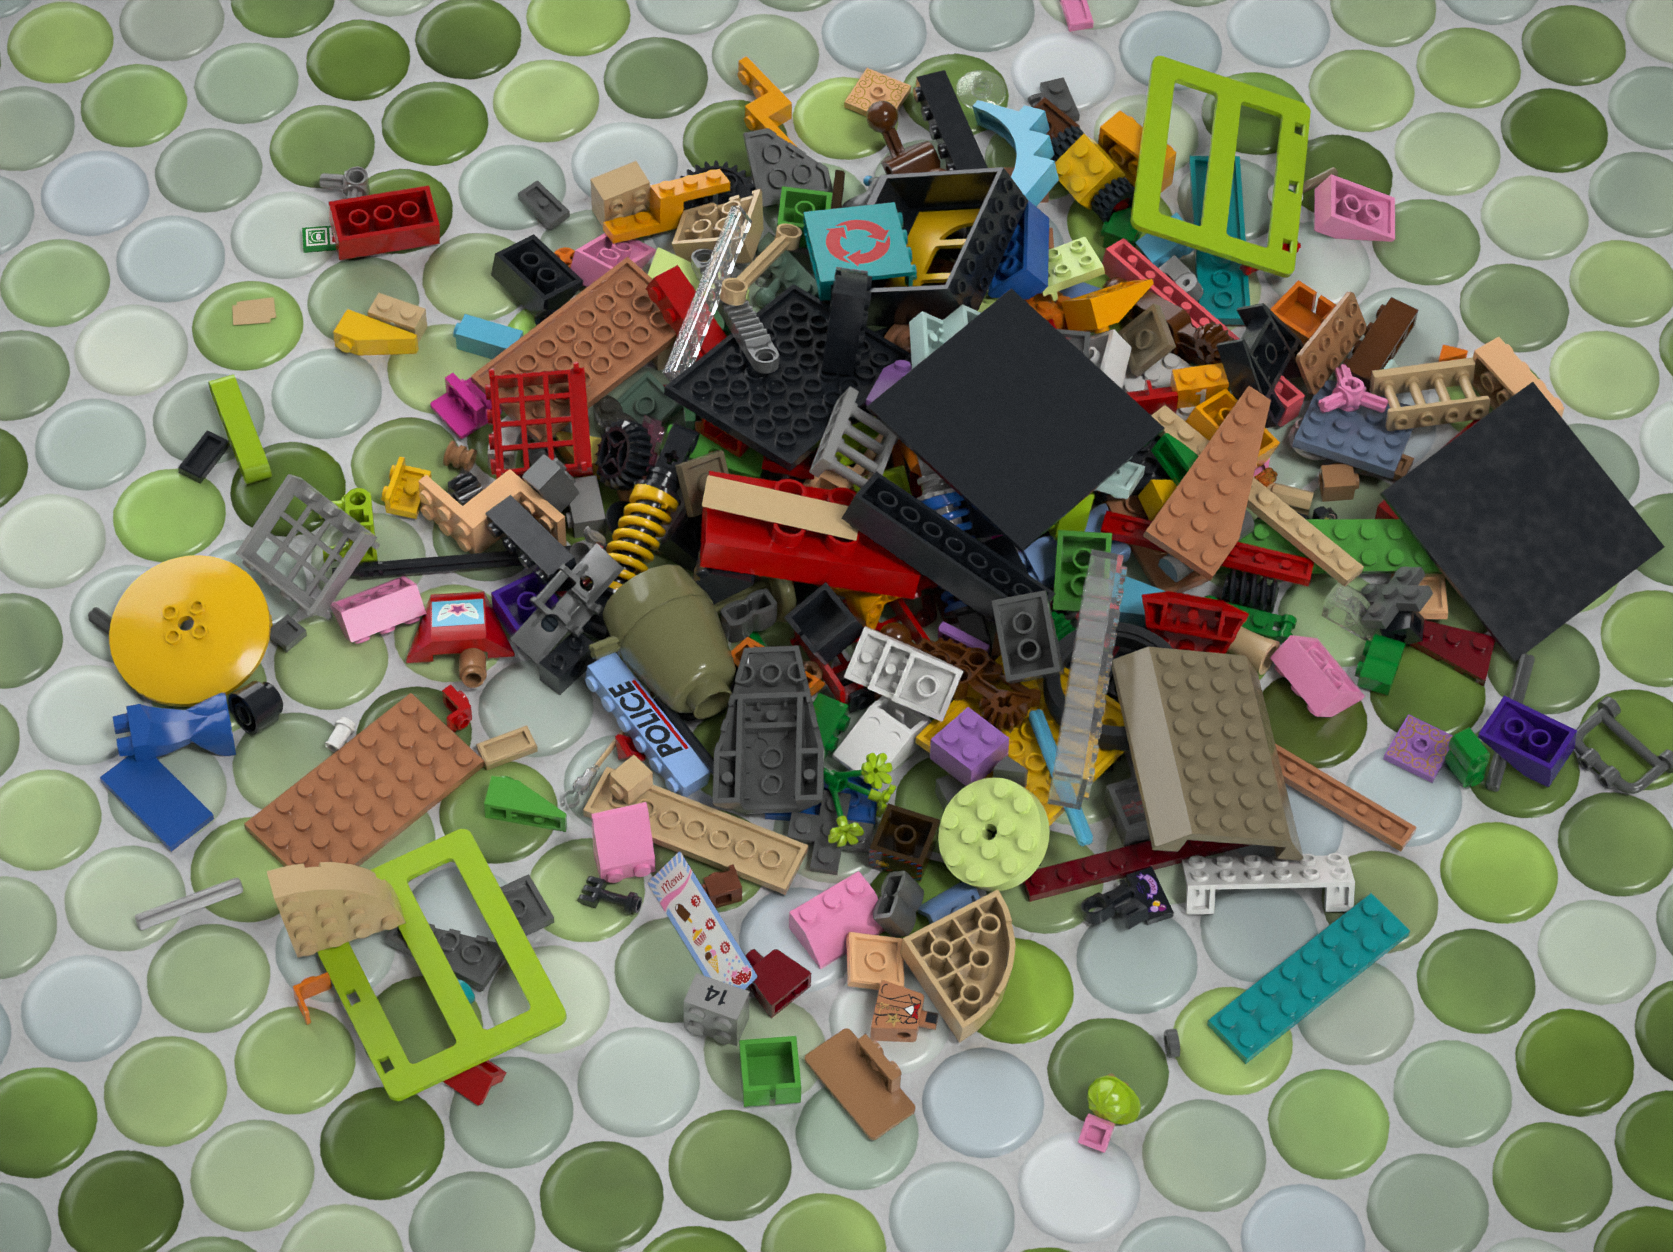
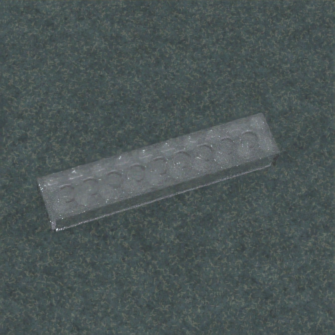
(1088, 680)

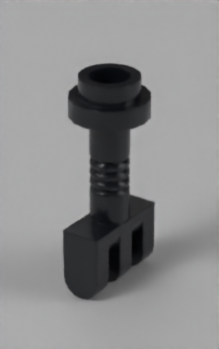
(597, 892)

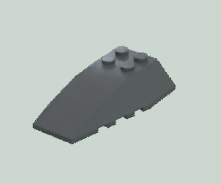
(770, 737)

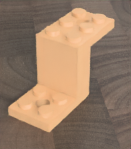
(469, 522)

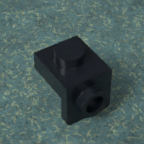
(859, 699)

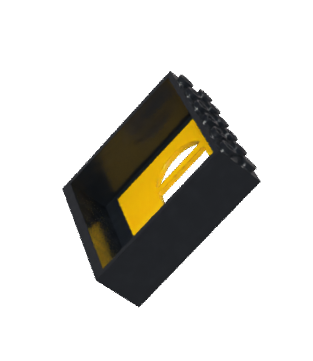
(931, 210)

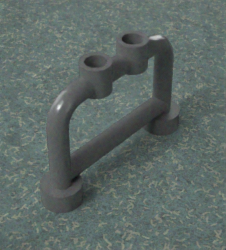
(1609, 776)

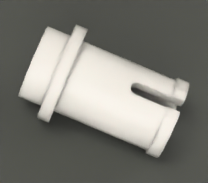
(340, 734)

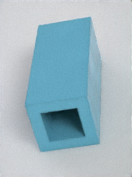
(484, 336)

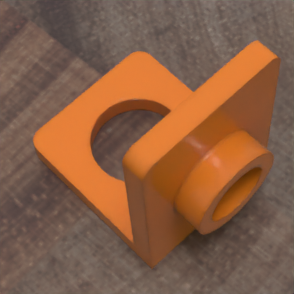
(308, 988)

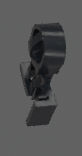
(1121, 899)

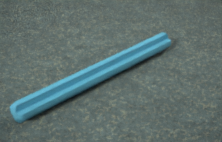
(1048, 749)

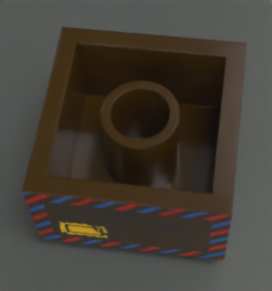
(904, 841)

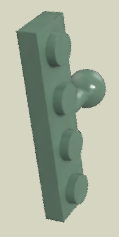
(788, 272)

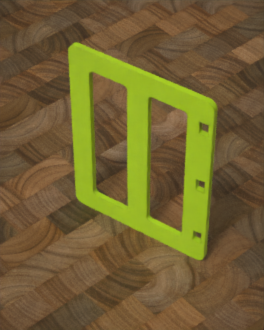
(1289, 169)
(473, 1042)

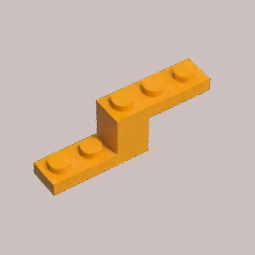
(770, 107)
(666, 205)

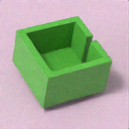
(770, 1071)

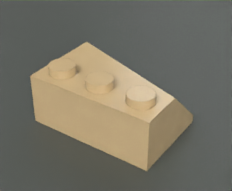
(703, 224)

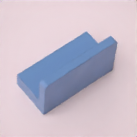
(949, 901)

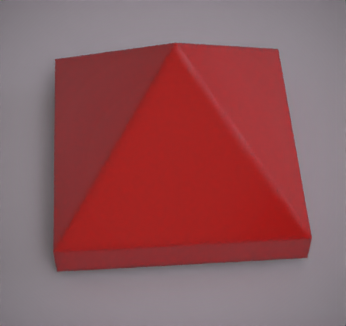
(626, 748)

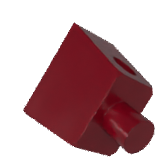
(778, 980)

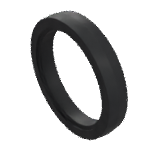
(1127, 636)

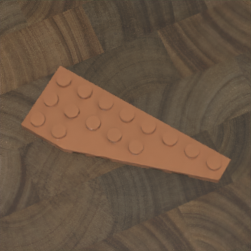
(1210, 503)

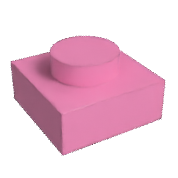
(1096, 1133)

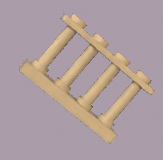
(1426, 377)

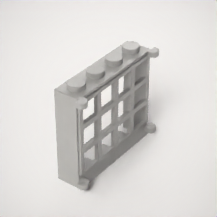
(333, 515)

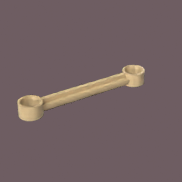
(735, 289)

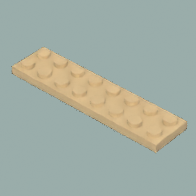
(711, 835)

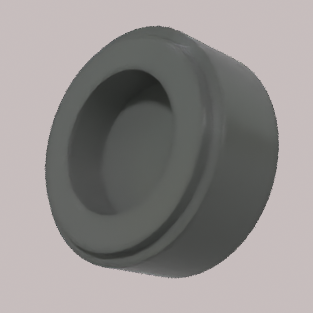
(1171, 1043)

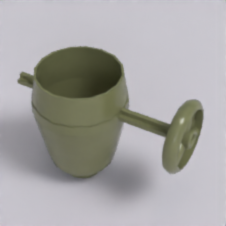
(674, 638)

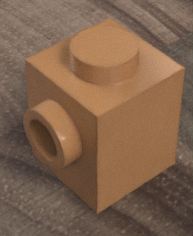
(1337, 482)

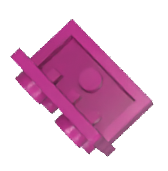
(462, 406)

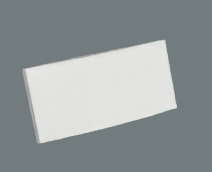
(903, 673)

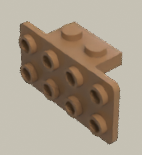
(1331, 343)
(862, 1081)

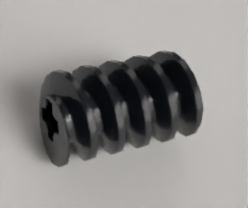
(1250, 590)

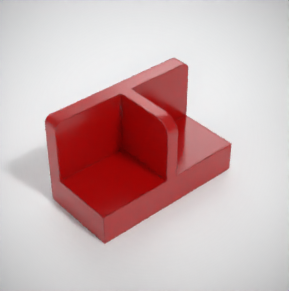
(1156, 398)

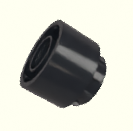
(255, 706)

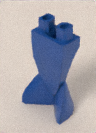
(166, 730)

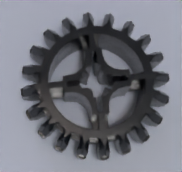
(623, 454)

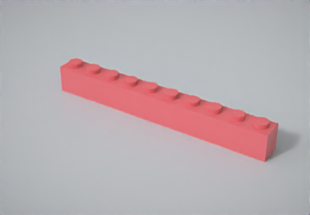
(1128, 263)

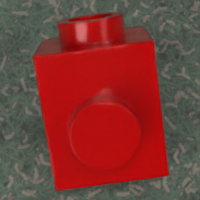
(459, 707)

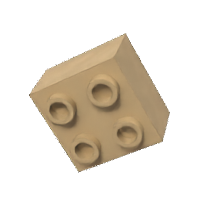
(620, 193)

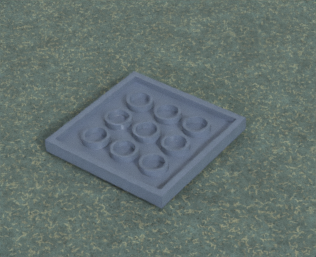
(1352, 437)

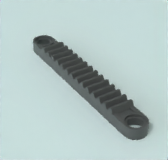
(743, 324)

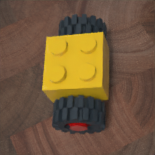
(1090, 174)

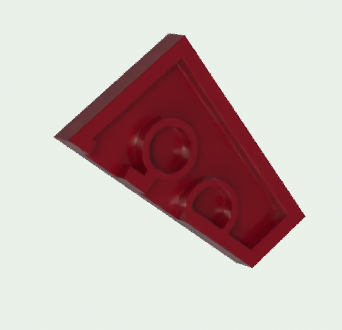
(1461, 648)

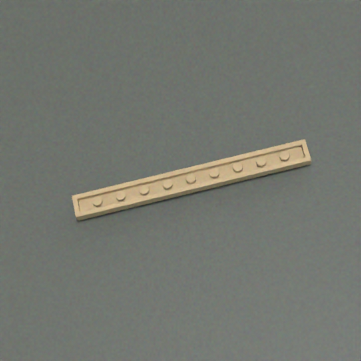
(1274, 510)

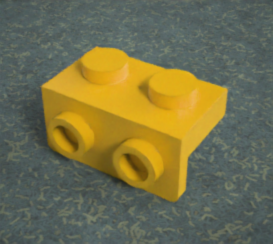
(403, 490)

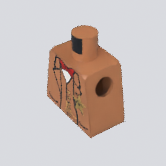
(900, 1014)

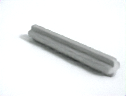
(188, 903)

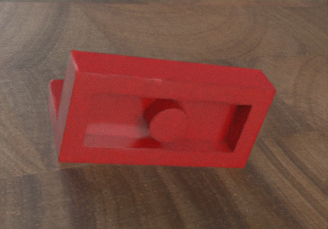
(477, 1081)

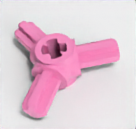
(1350, 394)

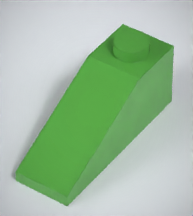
(517, 803)

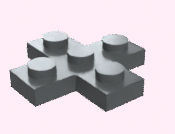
(1400, 594)
(815, 831)

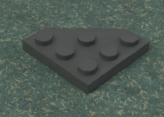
(780, 164)

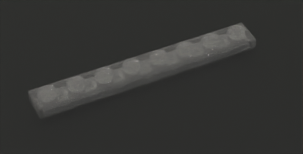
(708, 293)

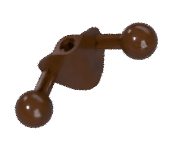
(913, 159)

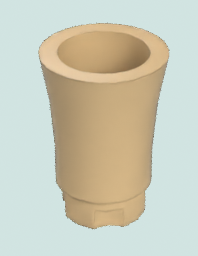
(1255, 648)

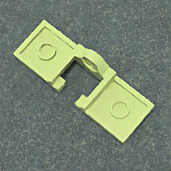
(1067, 267)

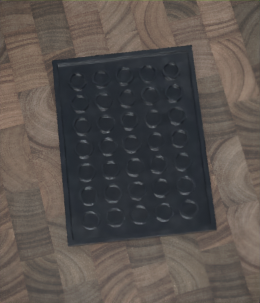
(786, 409)

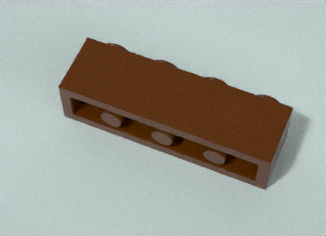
(1381, 340)

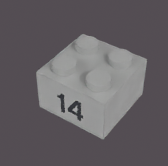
(716, 1010)

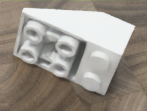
(882, 729)

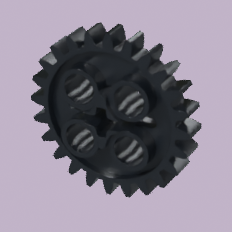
(739, 184)

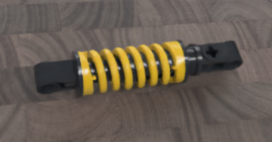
(648, 509)

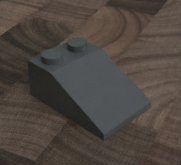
(1027, 637)

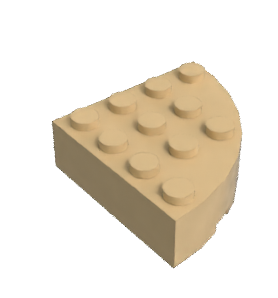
(332, 904)
(965, 962)

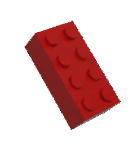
(384, 222)

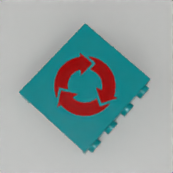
(858, 239)

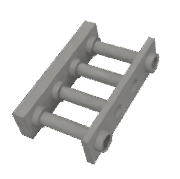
(833, 443)

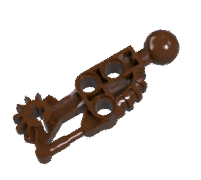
(1188, 340)
(997, 706)

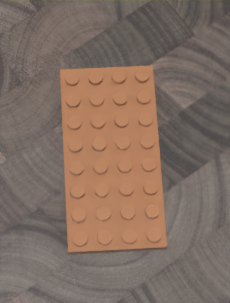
(605, 328)
(367, 790)

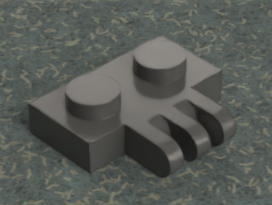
(1057, 93)

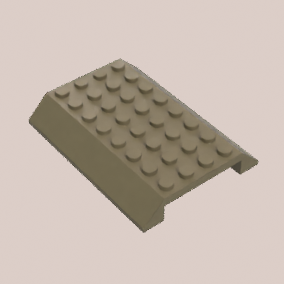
(1204, 750)

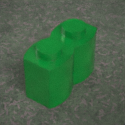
(1380, 664)
(1467, 758)

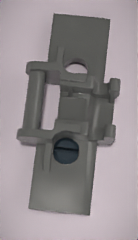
(573, 610)

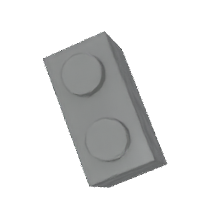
(586, 508)

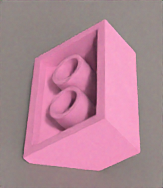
(378, 609)
(1316, 676)
(830, 916)

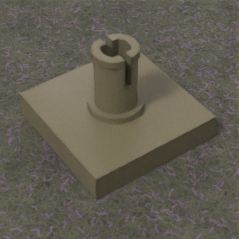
(1148, 338)
(693, 478)

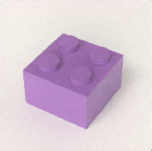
(969, 747)

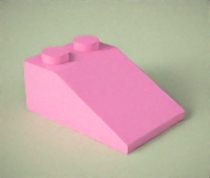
(1353, 211)
(602, 255)
(623, 843)

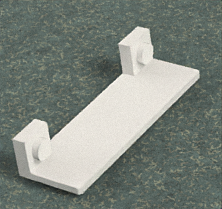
(1257, 872)

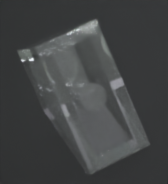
(1346, 608)

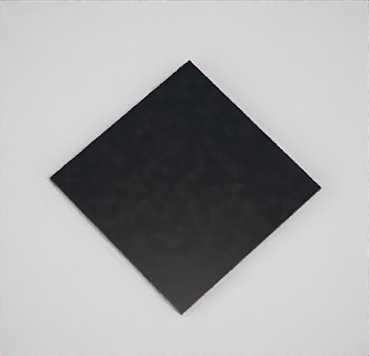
(1015, 419)
(1522, 521)

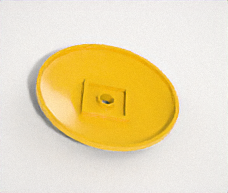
(197, 663)

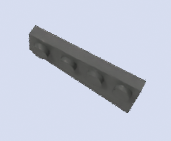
(470, 957)

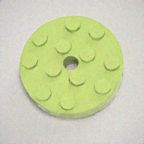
(1015, 849)

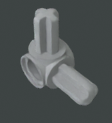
(353, 182)

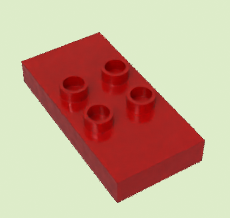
(799, 554)

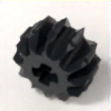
(464, 487)

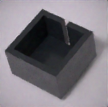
(825, 623)

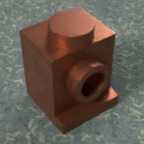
(723, 887)

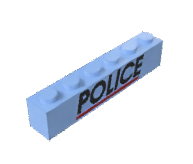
(646, 725)

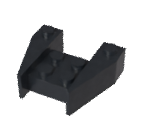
(1261, 357)

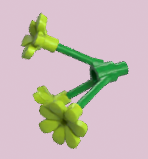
(874, 773)

